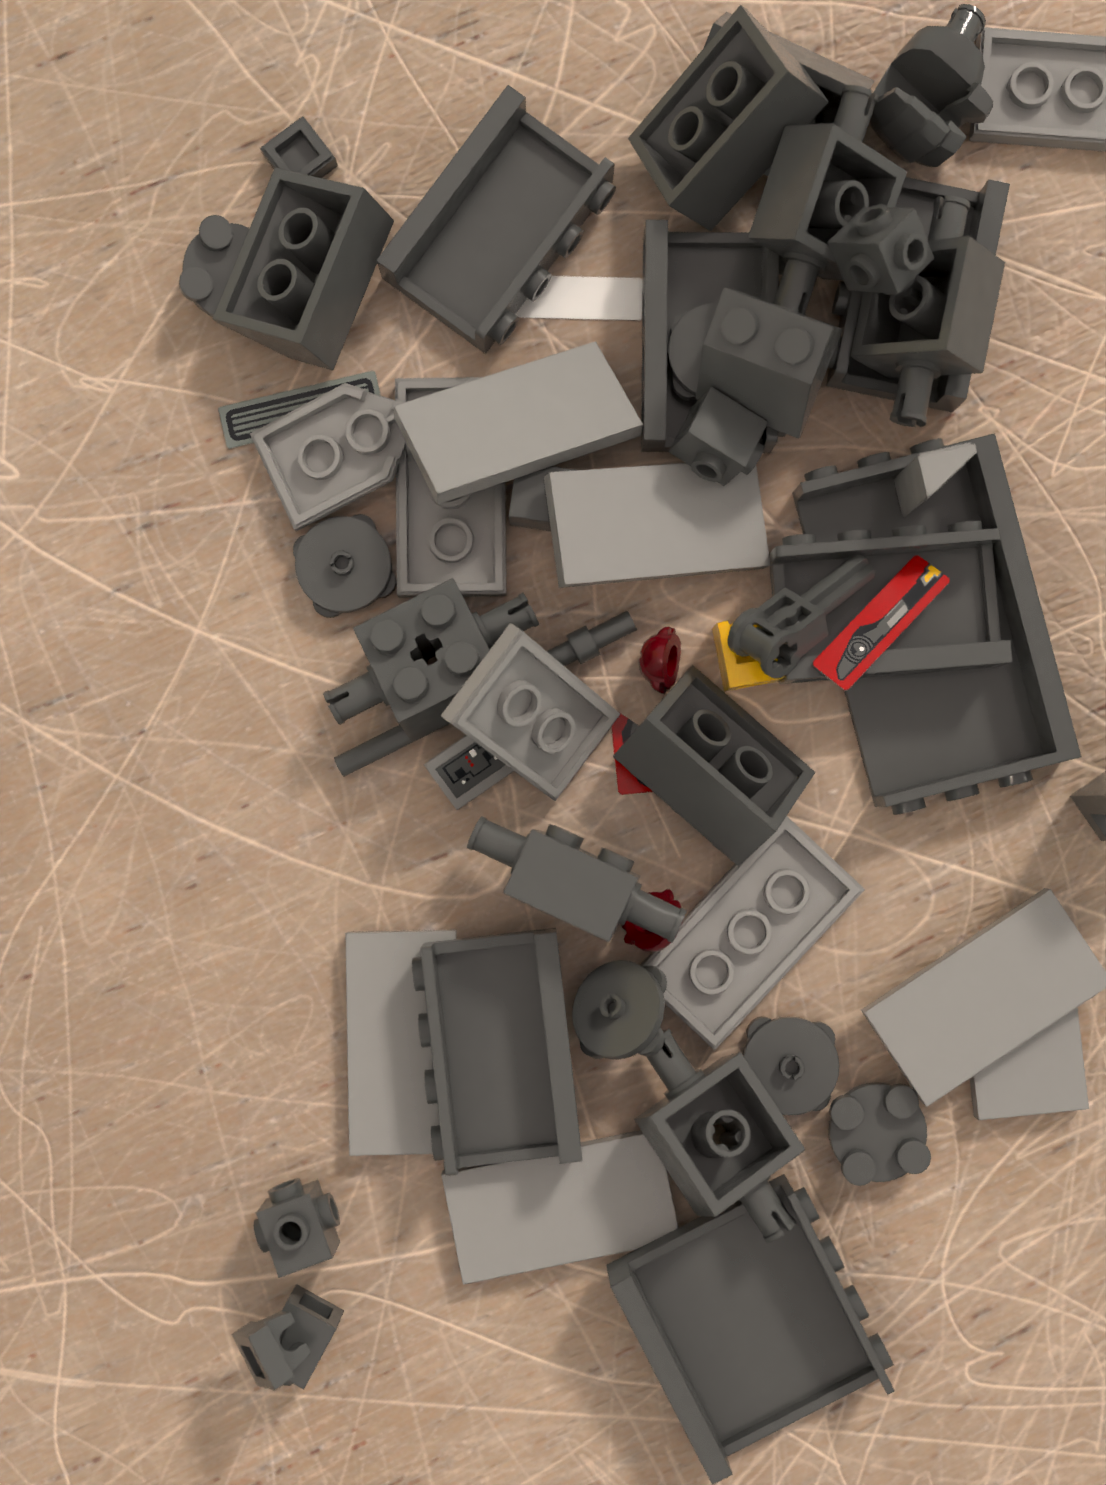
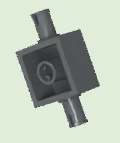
(816, 188)
(937, 322)
(403, 642)
(575, 884)
(751, 1147)

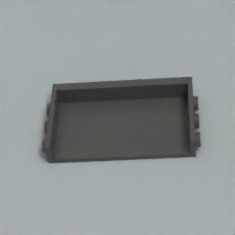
(959, 725)

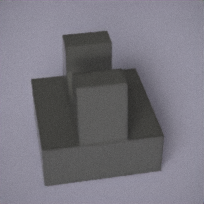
(263, 1353)

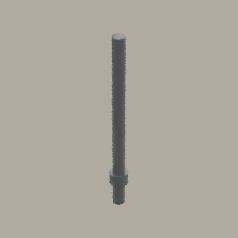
(581, 646)

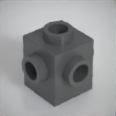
(881, 250)
(297, 1226)

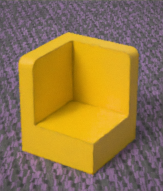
(735, 670)

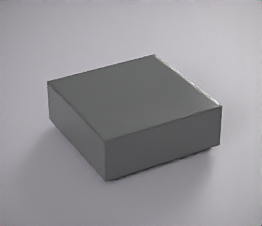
(299, 151)

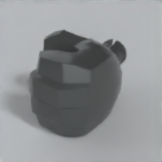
(933, 90)

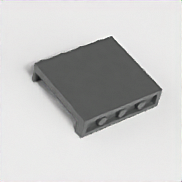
(747, 1326)

